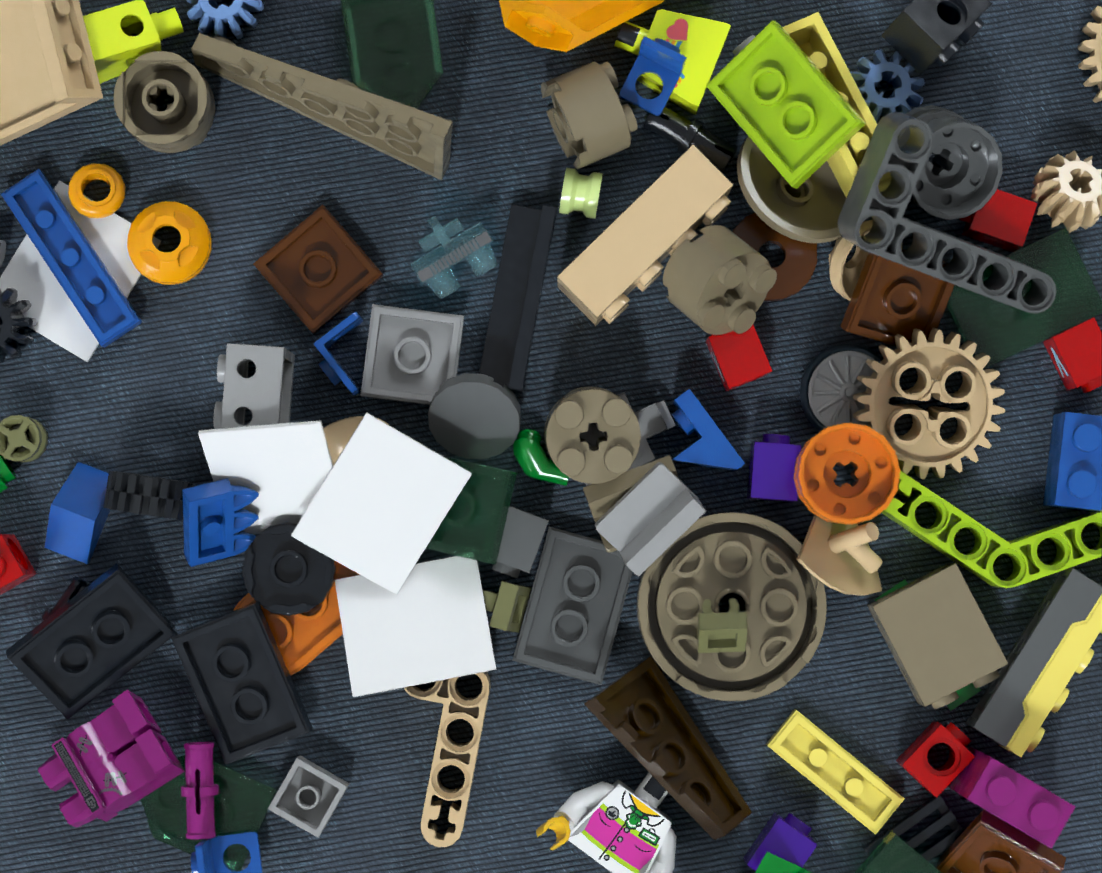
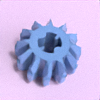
(224, 17)
(894, 74)

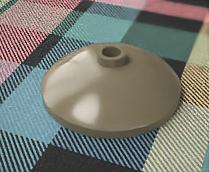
(801, 213)

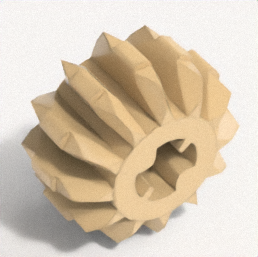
(1069, 191)

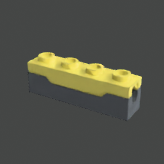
(1041, 664)

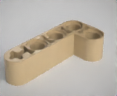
(452, 753)

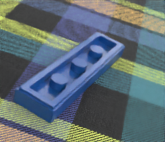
(71, 258)

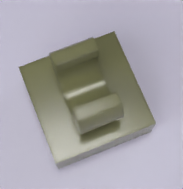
(507, 606)
(721, 630)

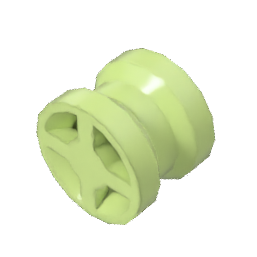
(580, 193)

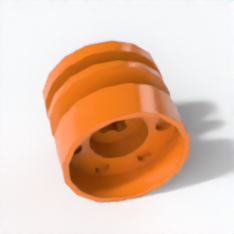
(874, 473)

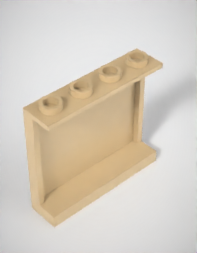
(43, 64)

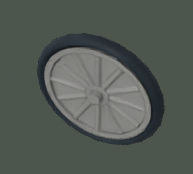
(832, 381)

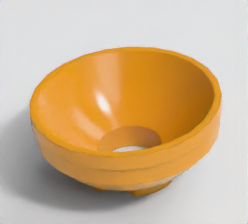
(186, 259)

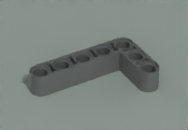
(928, 243)

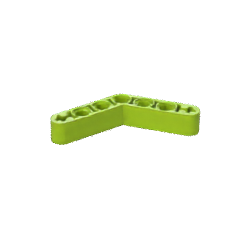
(989, 545)

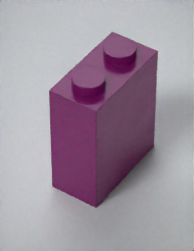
(1013, 798)

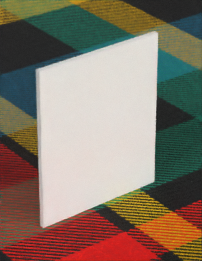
(50, 305)
(277, 461)
(381, 503)
(422, 633)

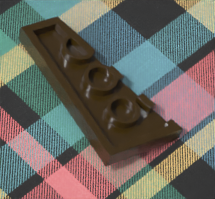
(667, 743)

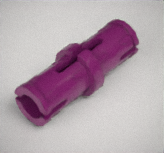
(199, 822)

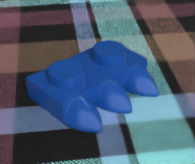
(216, 520)

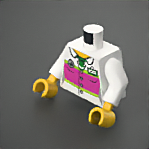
(618, 826)

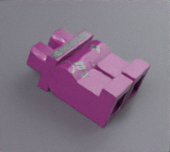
(111, 762)

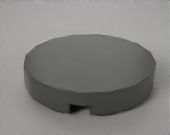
(474, 416)

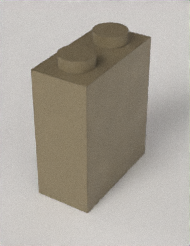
(938, 636)

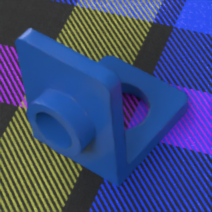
(656, 58)
(330, 365)
(210, 853)

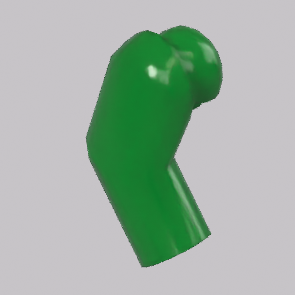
(534, 460)

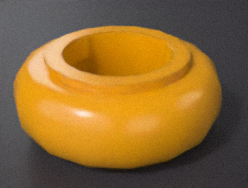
(90, 173)

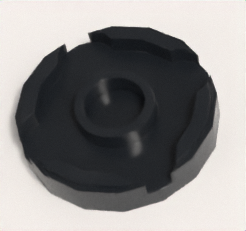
(286, 572)

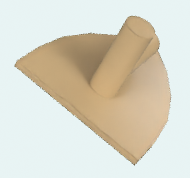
(842, 556)

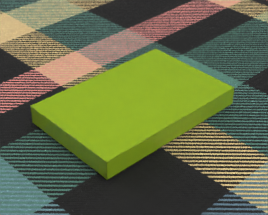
(785, 104)

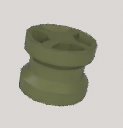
(14, 435)

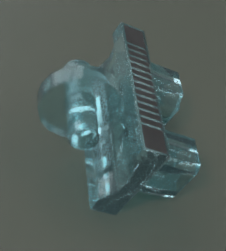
(469, 245)

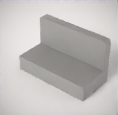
(650, 517)

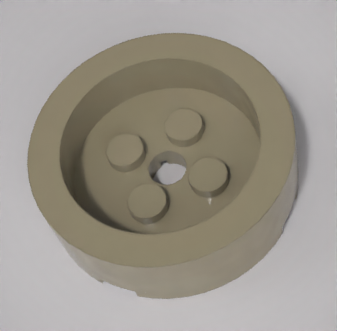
(780, 598)

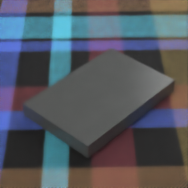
(573, 607)

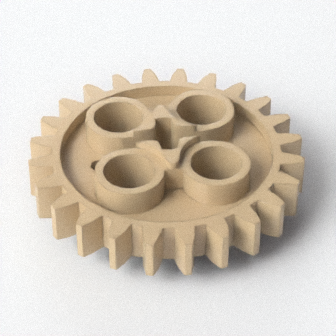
(934, 363)

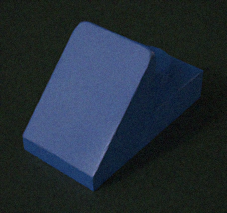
(712, 447)

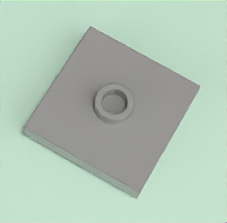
(410, 353)

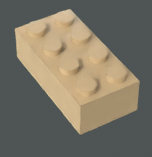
(644, 235)

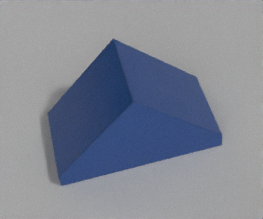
(78, 514)

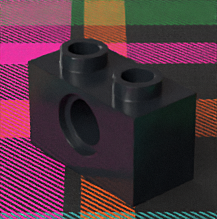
(930, 28)

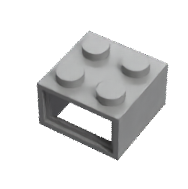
(265, 393)

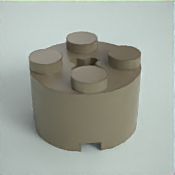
(146, 84)
(589, 113)
(718, 281)
(611, 454)

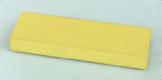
(835, 771)

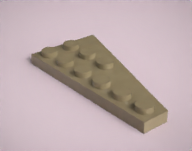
(373, 120)

